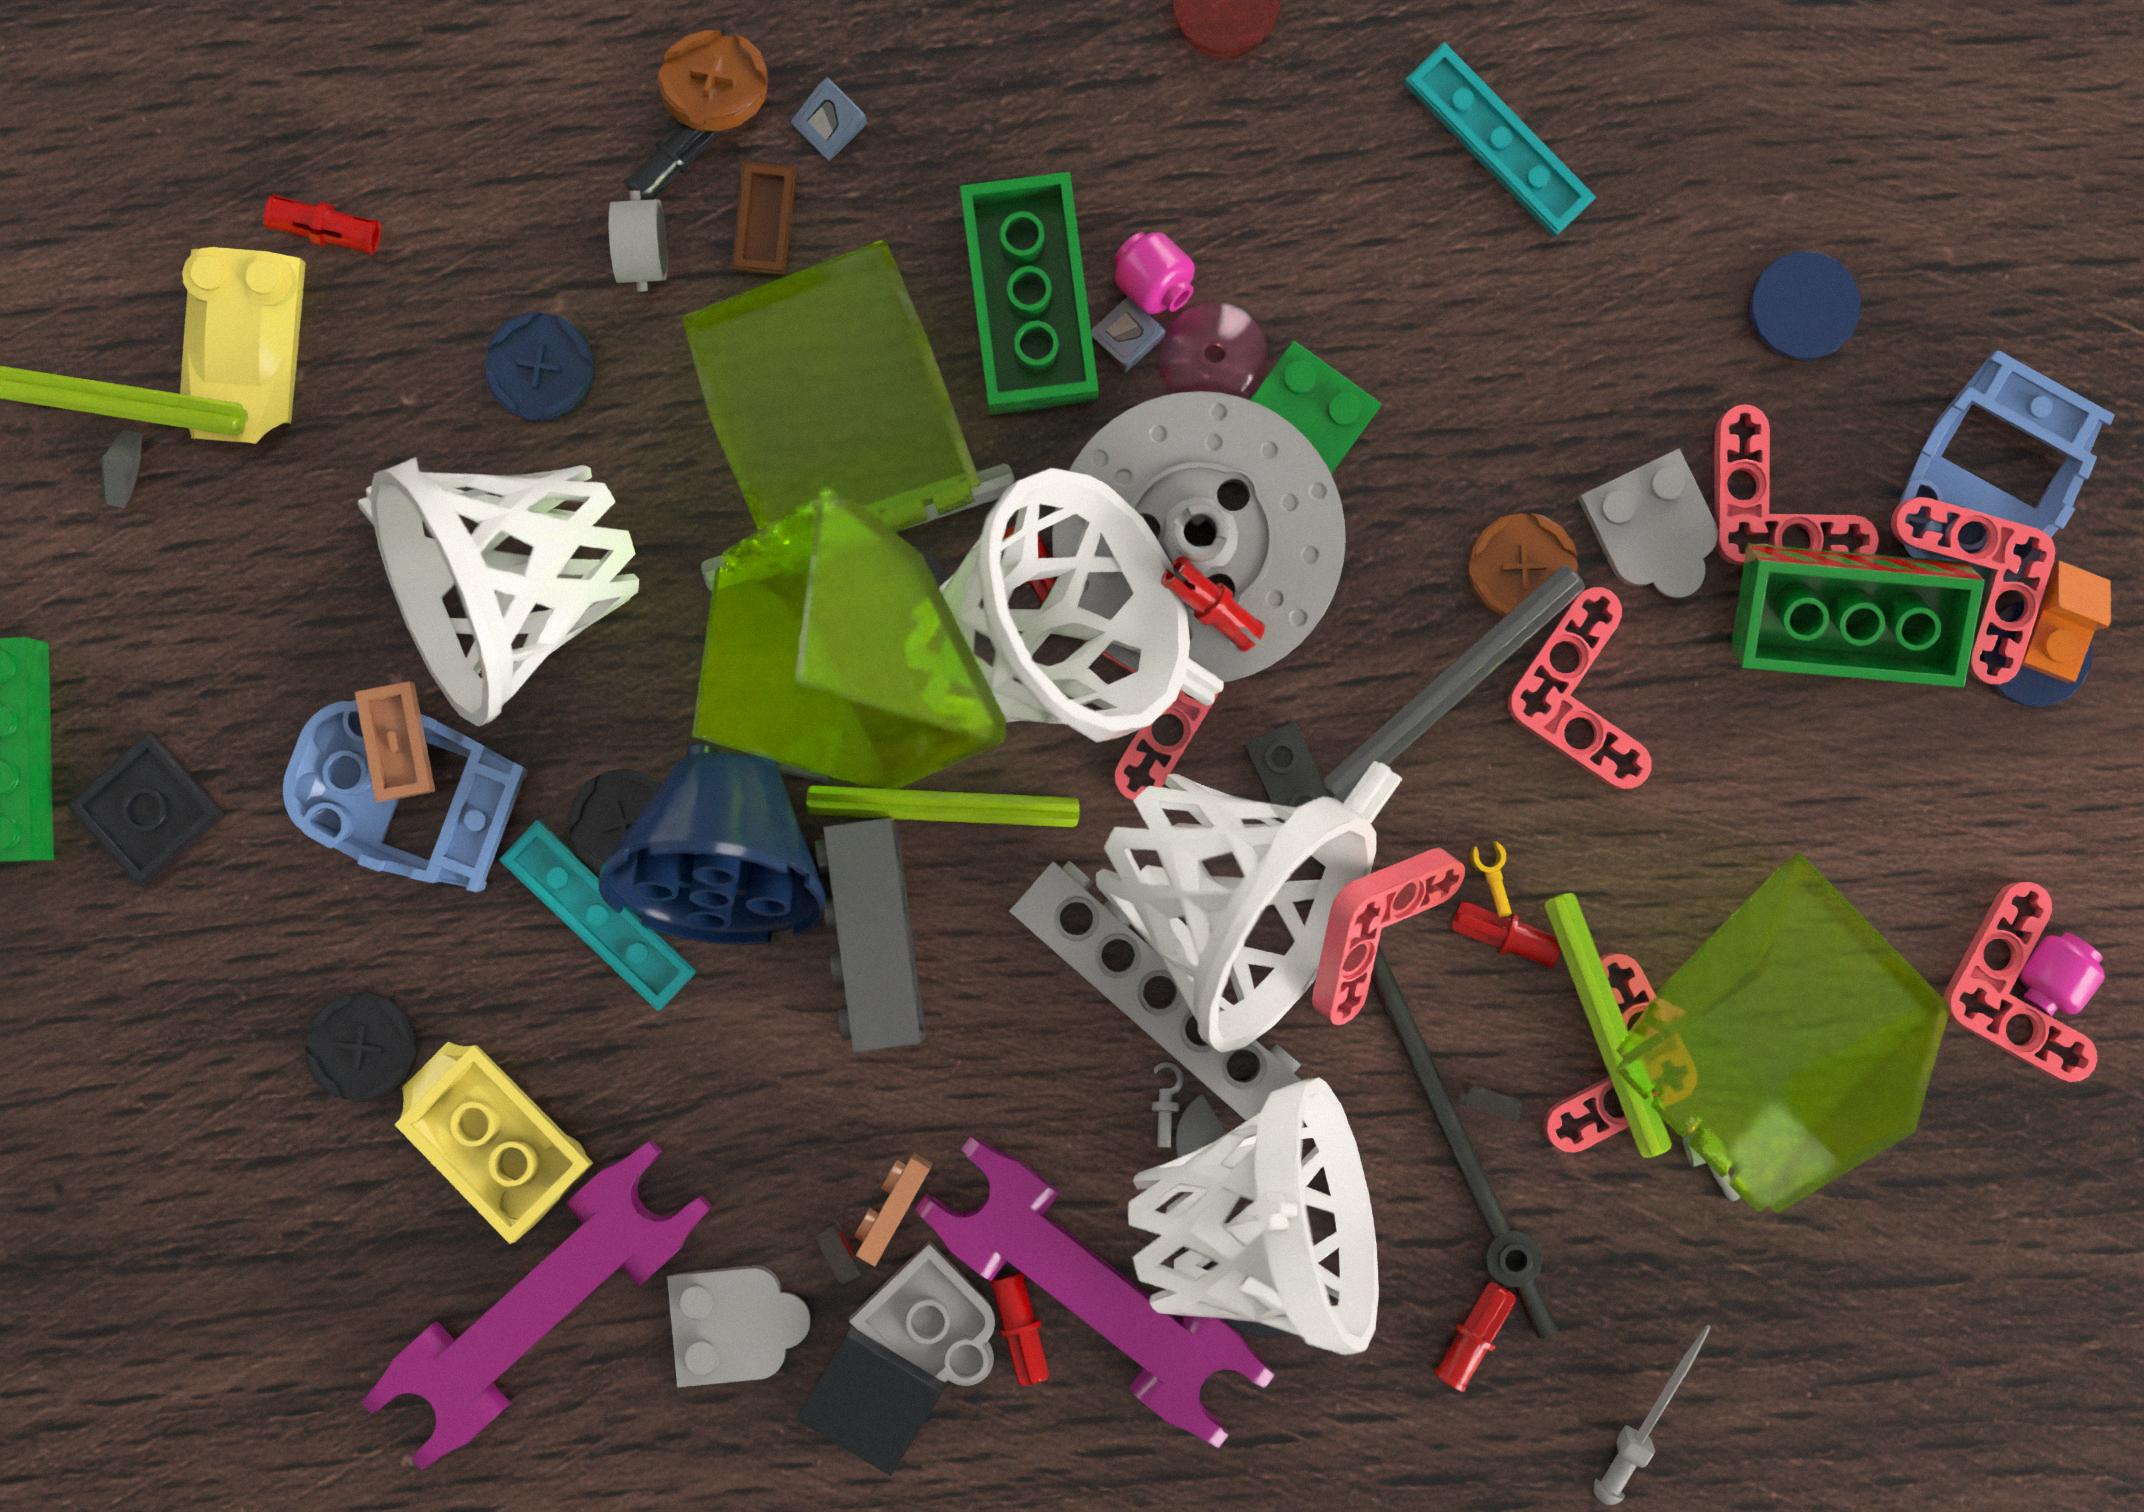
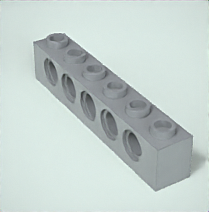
(1040, 912)

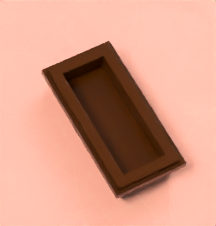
(764, 218)

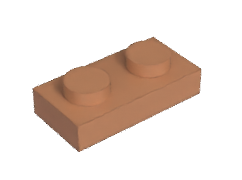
(394, 741)
(879, 1228)

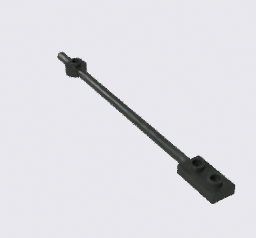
(1293, 781)

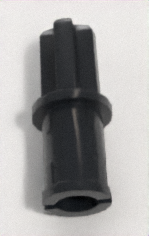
(669, 161)

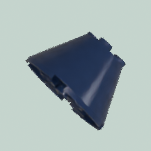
(717, 855)

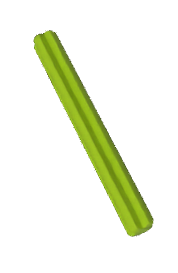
(122, 401)
(942, 806)
(1604, 1019)

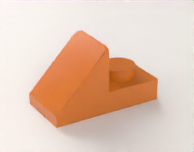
(2068, 616)

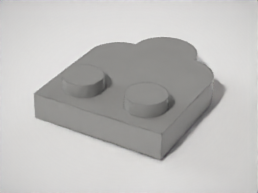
(1654, 526)
(932, 1318)
(732, 1324)

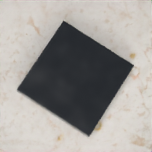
(146, 809)
(871, 1401)

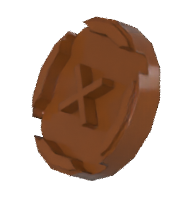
(713, 80)
(1516, 558)

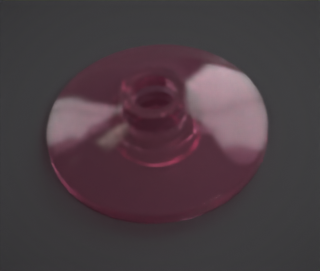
(1209, 324)

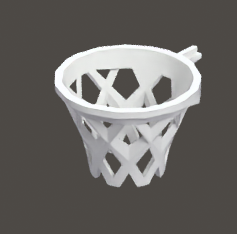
(427, 568)
(1148, 623)
(1225, 908)
(1269, 1241)

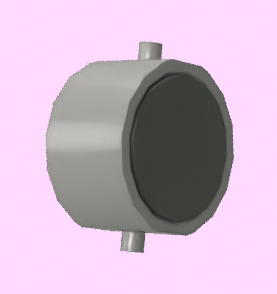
(638, 241)

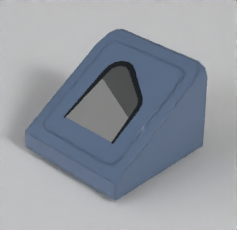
(829, 119)
(1127, 334)

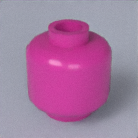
(1154, 272)
(2062, 974)

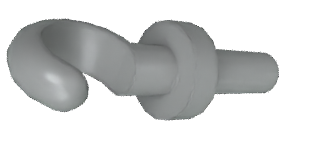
(1166, 1106)

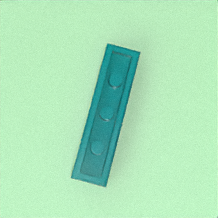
(1499, 140)
(574, 896)

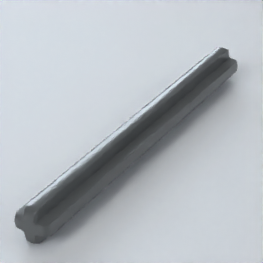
(1457, 680)

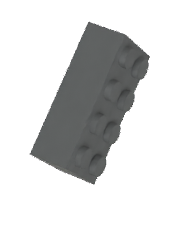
(873, 935)

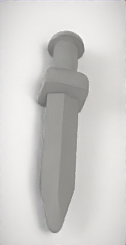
(1635, 1446)

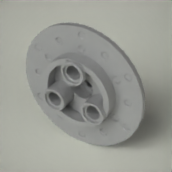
(1276, 551)

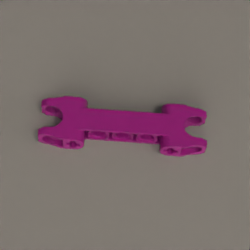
(1015, 1229)
(461, 1372)

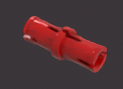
(322, 224)
(1213, 604)

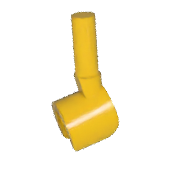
(1494, 877)

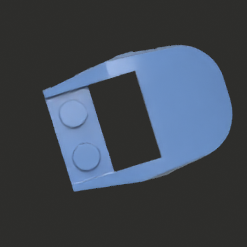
(2036, 408)
(335, 804)

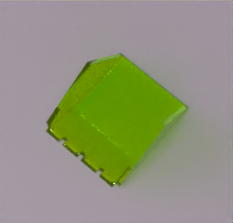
(832, 390)
(840, 653)
(1789, 1042)

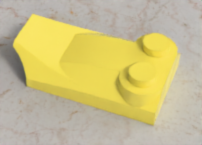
(242, 334)
(489, 1139)

